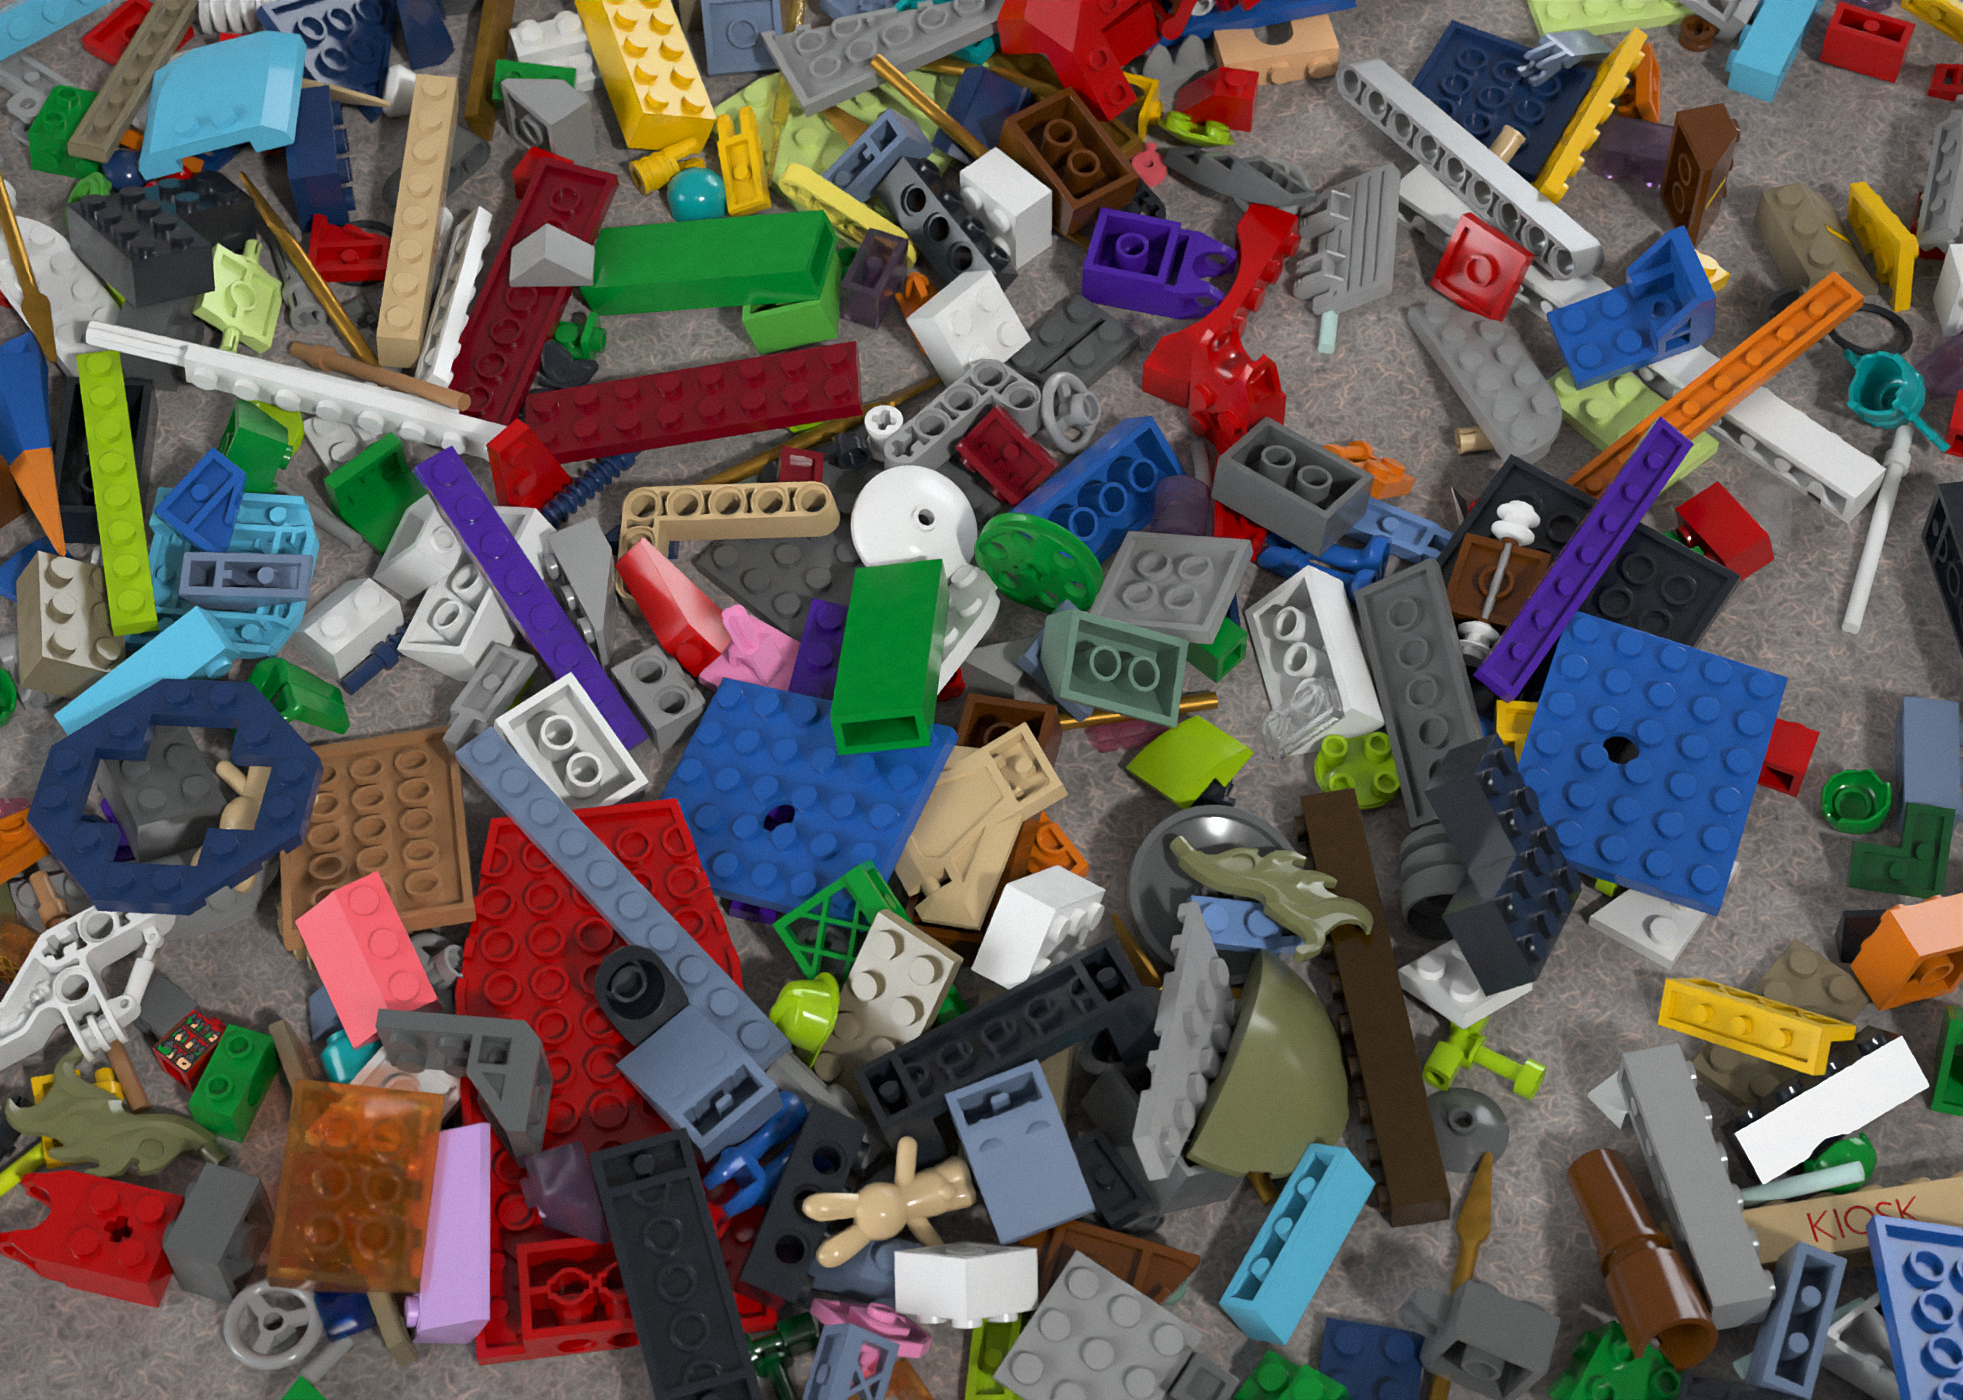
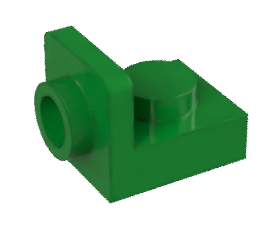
(581, 339)

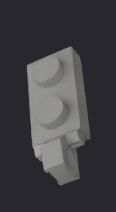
(488, 694)

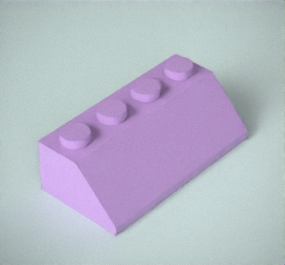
(456, 1261)

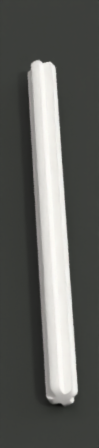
(174, 350)

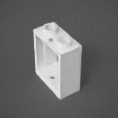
(419, 551)

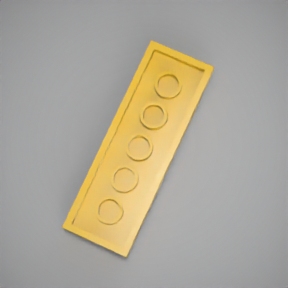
(1592, 111)

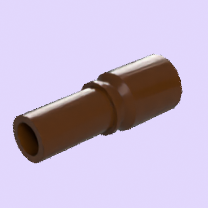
(1642, 1271)

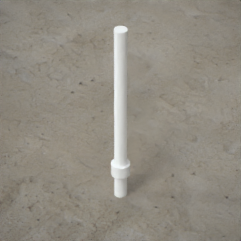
(1897, 464)

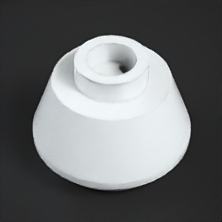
(399, 91)

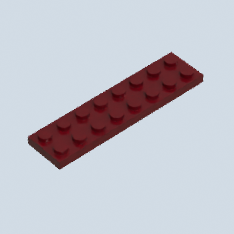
(513, 323)
(698, 403)

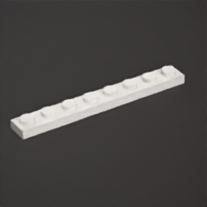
(338, 402)

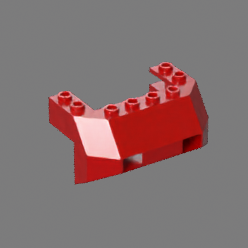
(1076, 46)

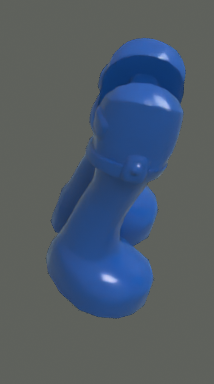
(1367, 564)
(742, 1162)

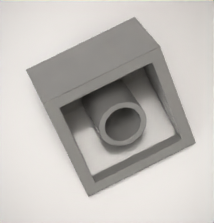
(550, 117)

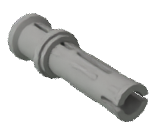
(297, 292)

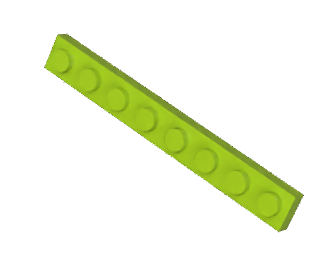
(117, 494)

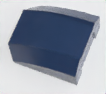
(424, 32)
(981, 105)

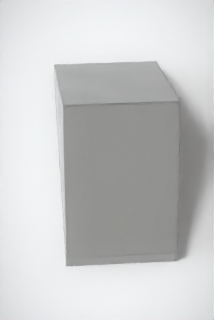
(552, 259)
(995, 671)

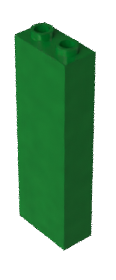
(711, 263)
(891, 658)

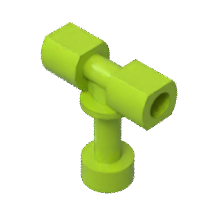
(1468, 1048)

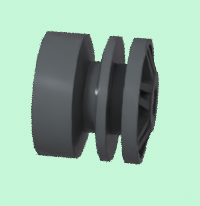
(1430, 880)

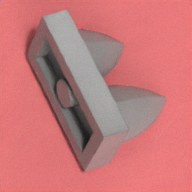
(1177, 66)

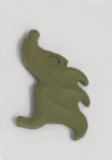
(1287, 893)
(100, 1131)

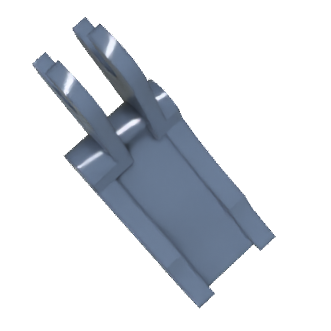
(1561, 51)

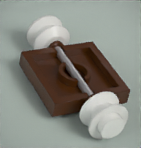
(1495, 579)

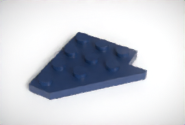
(343, 38)

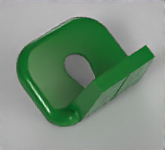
(300, 695)

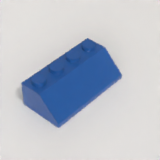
(1107, 486)

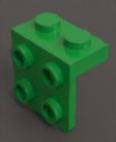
(53, 130)
(374, 491)
(1608, 1370)

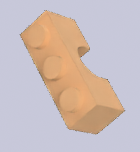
(1308, 53)

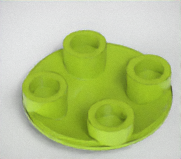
(1208, 136)
(1360, 764)

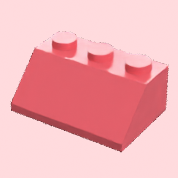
(365, 957)

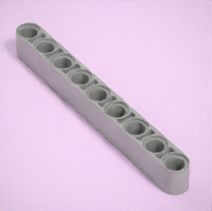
(1470, 169)

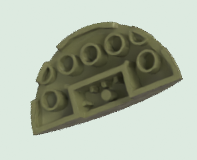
(1279, 1081)

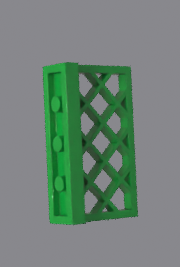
(871, 896)

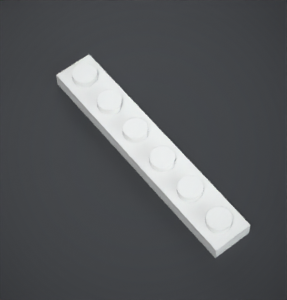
(452, 299)

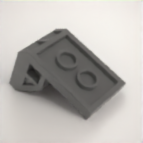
(495, 1053)

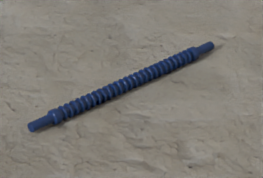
(386, 654)

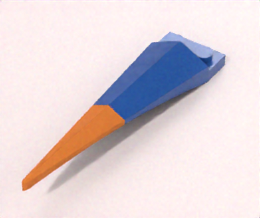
(27, 431)

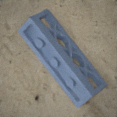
(838, 1365)

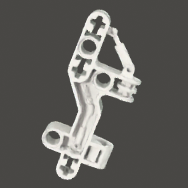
(48, 982)

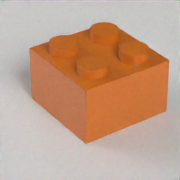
(1913, 953)

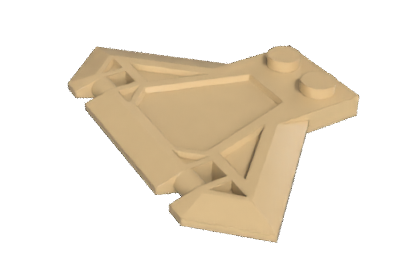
(974, 824)

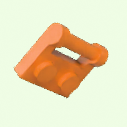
(1388, 473)

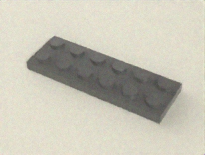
(1418, 677)

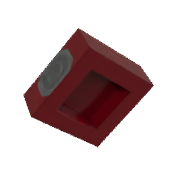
(799, 465)

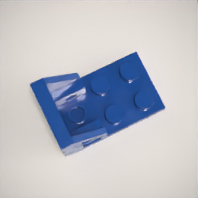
(1652, 317)

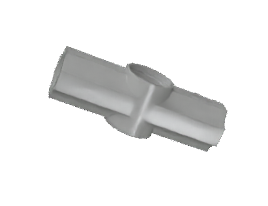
(794, 1076)

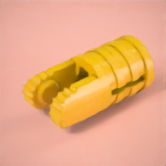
(659, 167)

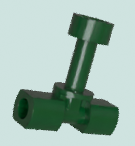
(774, 1352)

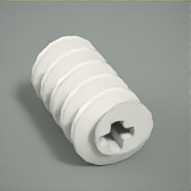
(230, 12)

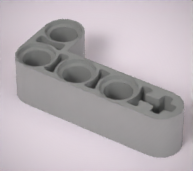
(950, 417)

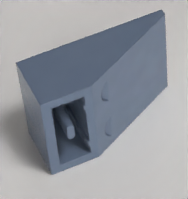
(702, 1083)
(1019, 1152)

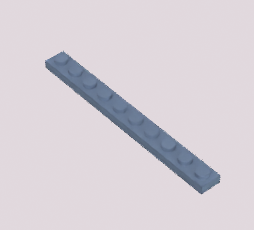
(617, 893)

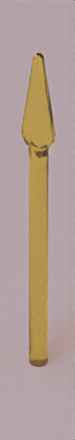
(783, 92)

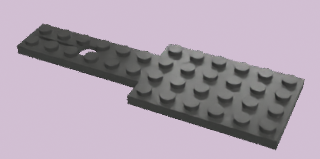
(783, 574)

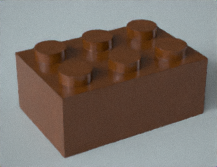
(1070, 156)

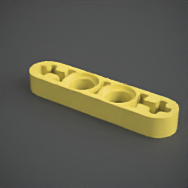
(841, 208)

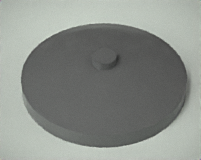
(1159, 885)

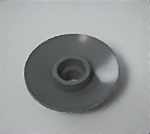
(1464, 1147)

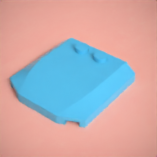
(223, 99)
(262, 527)

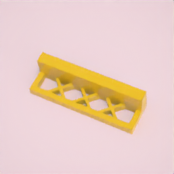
(1751, 1023)

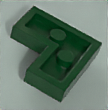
(1917, 865)

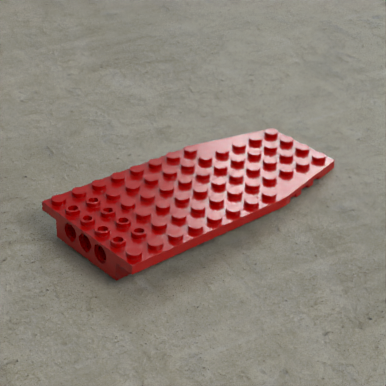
(537, 962)

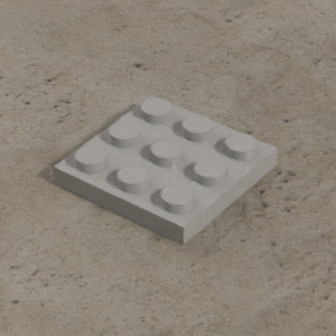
(1174, 583)
(1097, 1342)

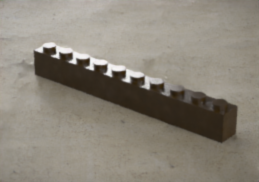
(1375, 1019)

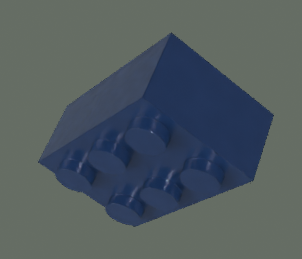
(317, 162)

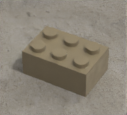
(64, 626)

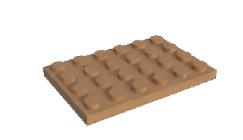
(389, 810)

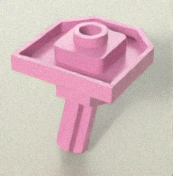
(754, 654)
(879, 1320)

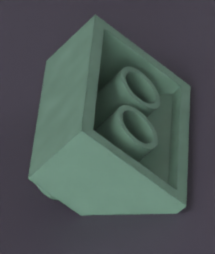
(1114, 666)

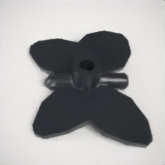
(562, 370)

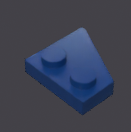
(206, 503)

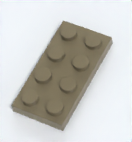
(1797, 979)
(885, 1000)

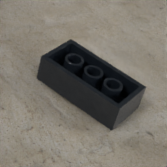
(73, 462)

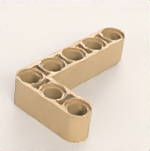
(710, 522)

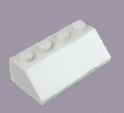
(461, 613)
(1308, 633)

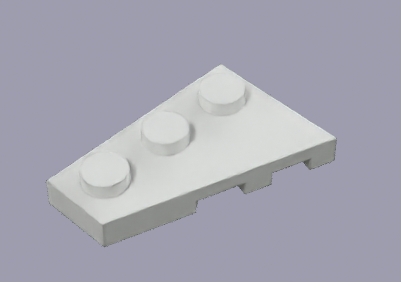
(1650, 924)

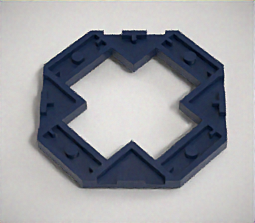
(227, 855)

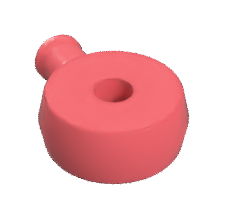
(1150, 165)

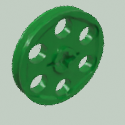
(1038, 562)

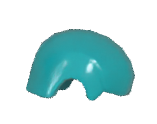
(696, 195)

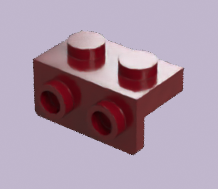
(1006, 456)

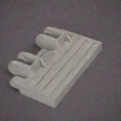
(1355, 242)

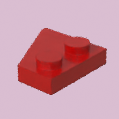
(347, 252)

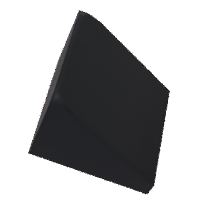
(1853, 930)

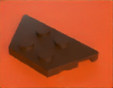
(1142, 1264)

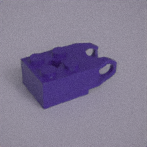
(1152, 266)

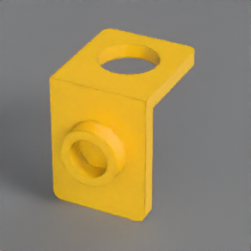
(1150, 103)

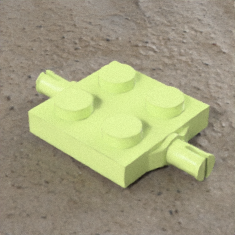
(243, 300)

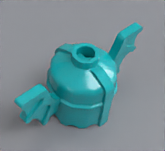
(1889, 393)

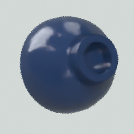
(123, 169)

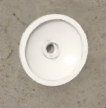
(888, 526)

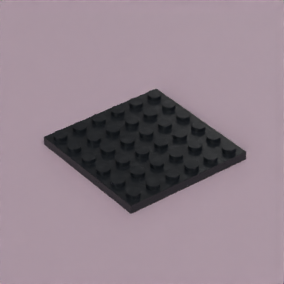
(1647, 586)

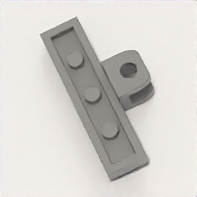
(31, 86)

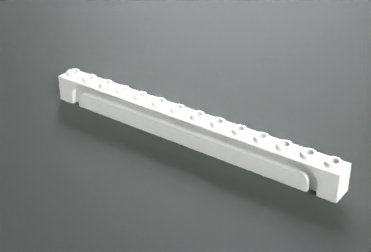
(1758, 427)

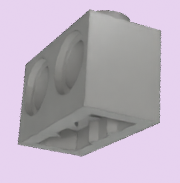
(655, 700)

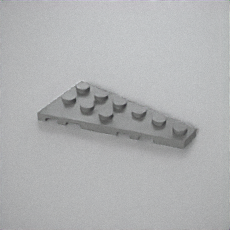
(834, 60)
(1195, 1035)

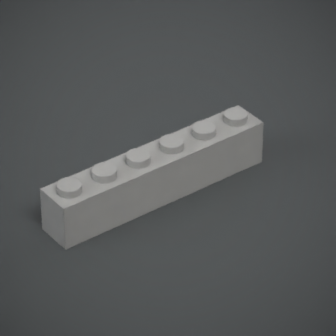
(1694, 1185)

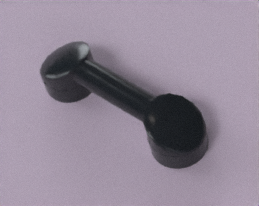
(849, 449)

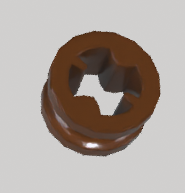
(1693, 42)

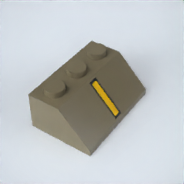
(1809, 238)

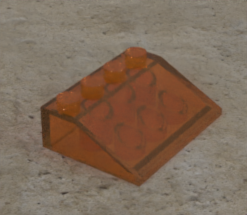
(355, 1189)

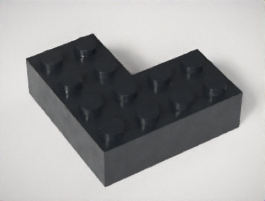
(161, 237)
(1516, 875)

